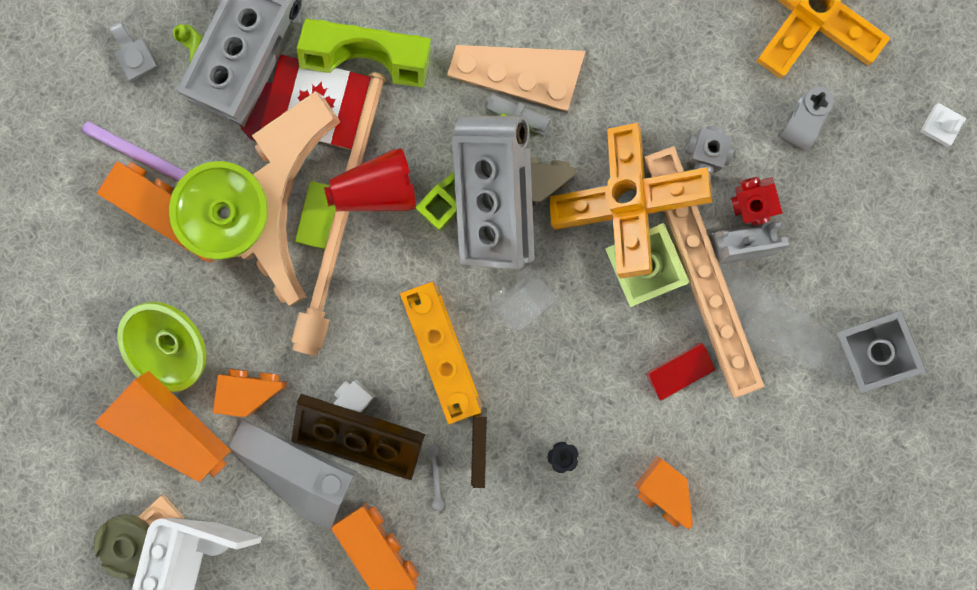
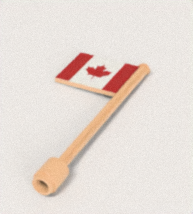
(354, 102)

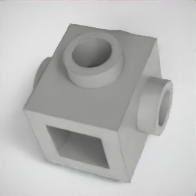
(698, 150)

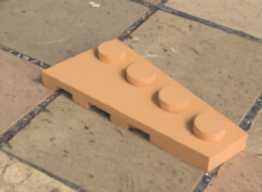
(524, 73)

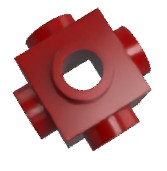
(756, 189)

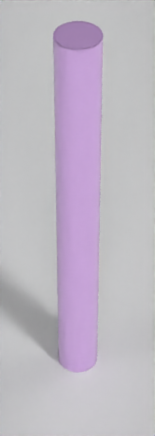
(133, 151)

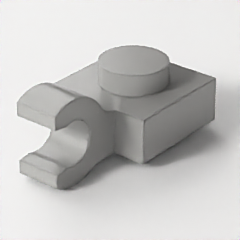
(134, 55)

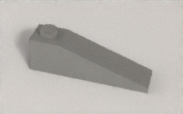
(298, 475)

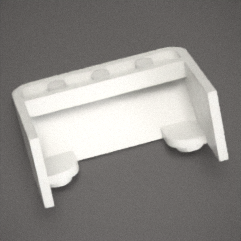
(176, 549)

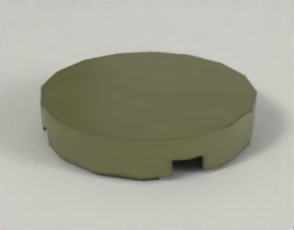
(120, 545)

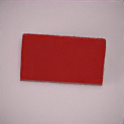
(680, 371)

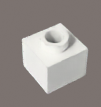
(353, 396)

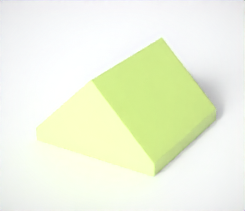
(666, 269)

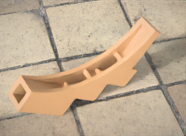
(286, 146)

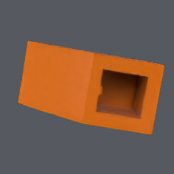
(244, 395)
(668, 490)

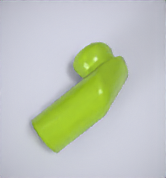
(188, 37)

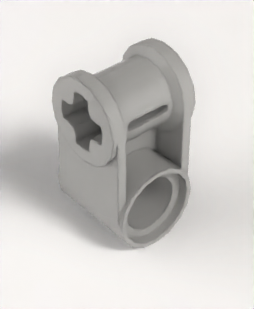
(806, 122)

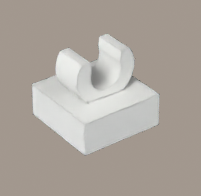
(943, 125)

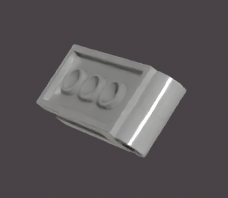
(249, 70)
(493, 191)

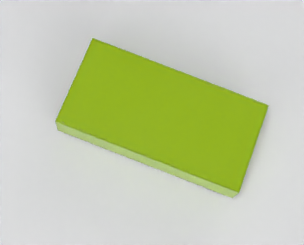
(315, 217)

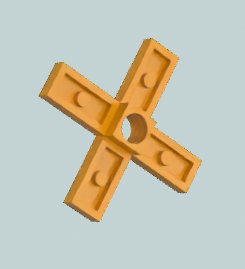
(837, 23)
(630, 218)

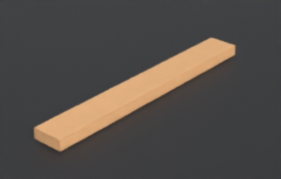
(708, 285)

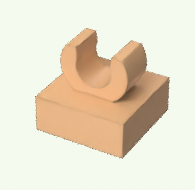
(160, 509)

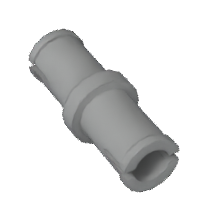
(537, 122)

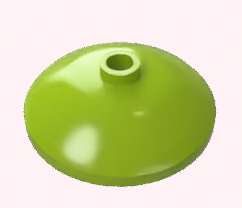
(198, 206)
(148, 344)

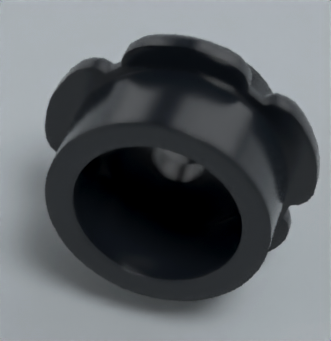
(569, 463)

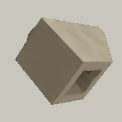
(549, 178)

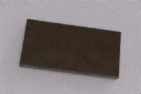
(356, 437)
(478, 463)

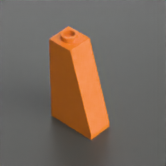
(164, 428)

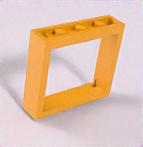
(441, 352)

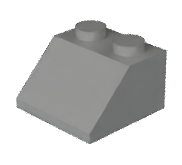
(881, 351)

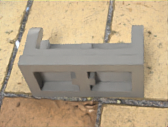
(747, 243)

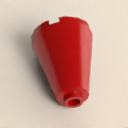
(374, 186)

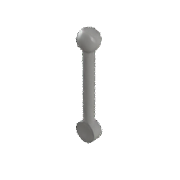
(438, 503)

